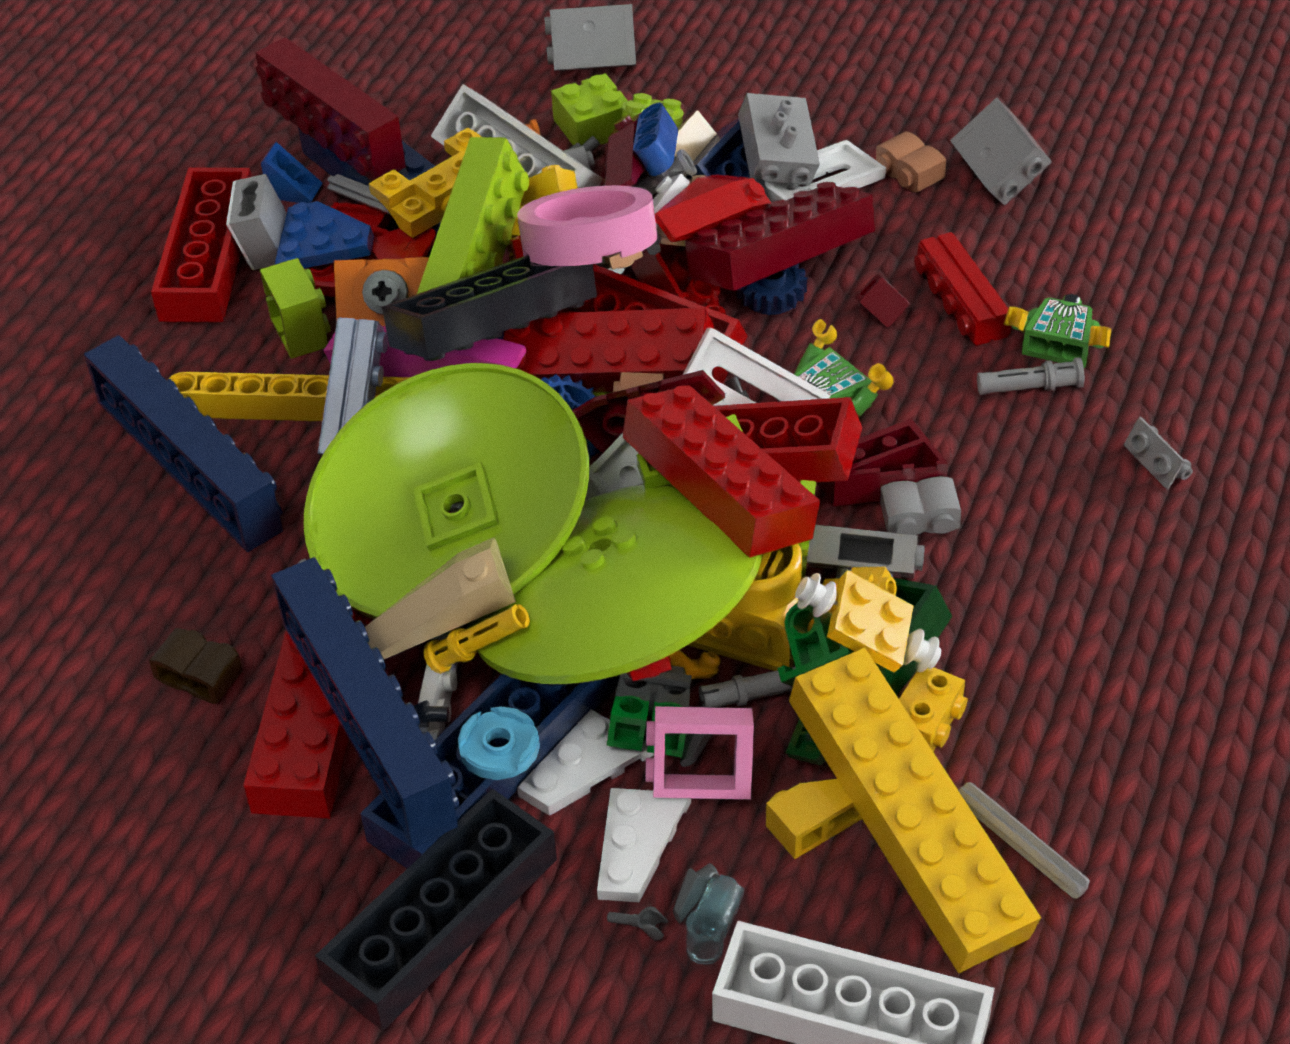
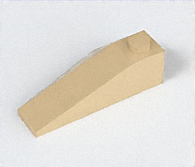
(452, 596)

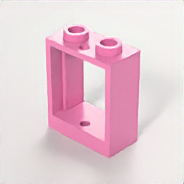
(701, 721)

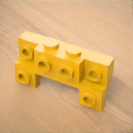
(423, 200)

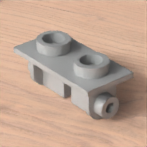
(1156, 454)

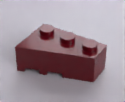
(886, 457)

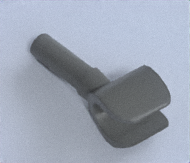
(644, 920)

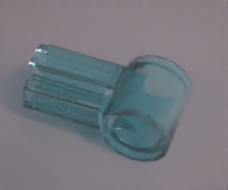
(712, 919)

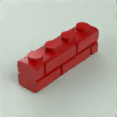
(962, 288)

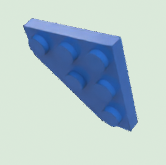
(321, 235)

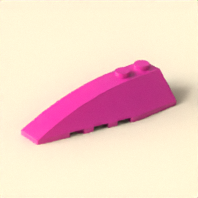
(491, 351)

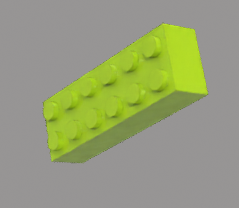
(478, 213)

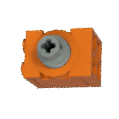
(369, 284)

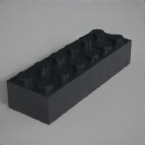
(484, 306)
(436, 909)

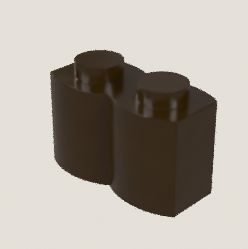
(196, 665)

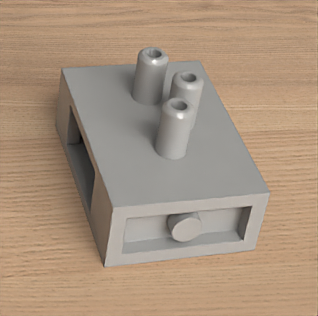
(591, 37)
(778, 139)
(1000, 151)
(847, 548)

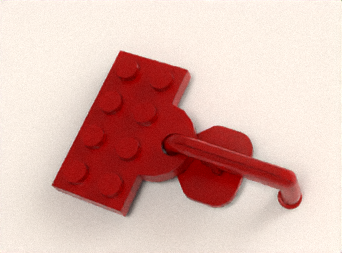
(385, 244)

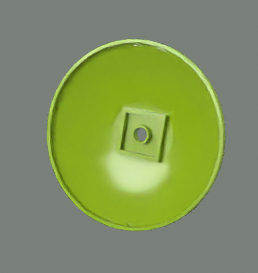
(438, 440)
(624, 590)

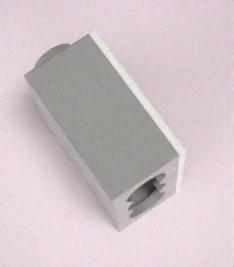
(256, 220)

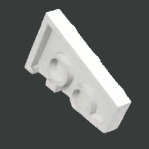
(577, 765)
(635, 840)

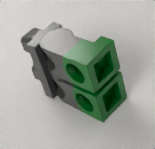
(638, 700)

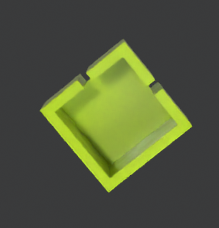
(588, 109)
(295, 307)

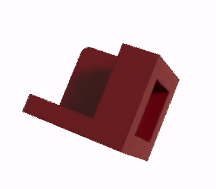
(882, 300)

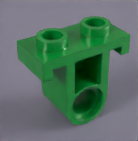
(811, 647)

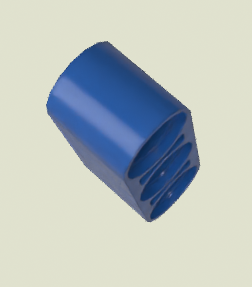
(655, 139)

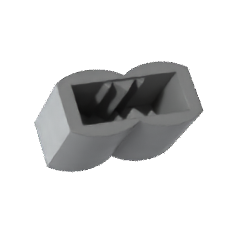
(920, 506)

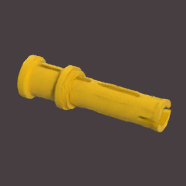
(463, 643)

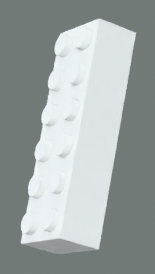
(488, 120)
(841, 996)

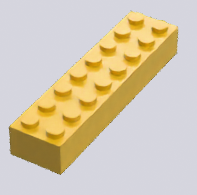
(913, 810)

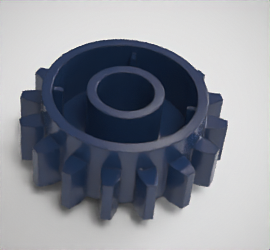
(776, 292)

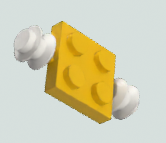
(870, 620)

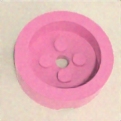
(587, 225)

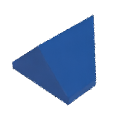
(289, 177)

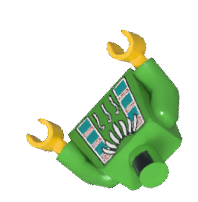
(1059, 329)
(836, 375)

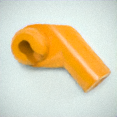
(698, 668)

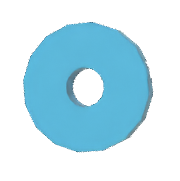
(503, 761)

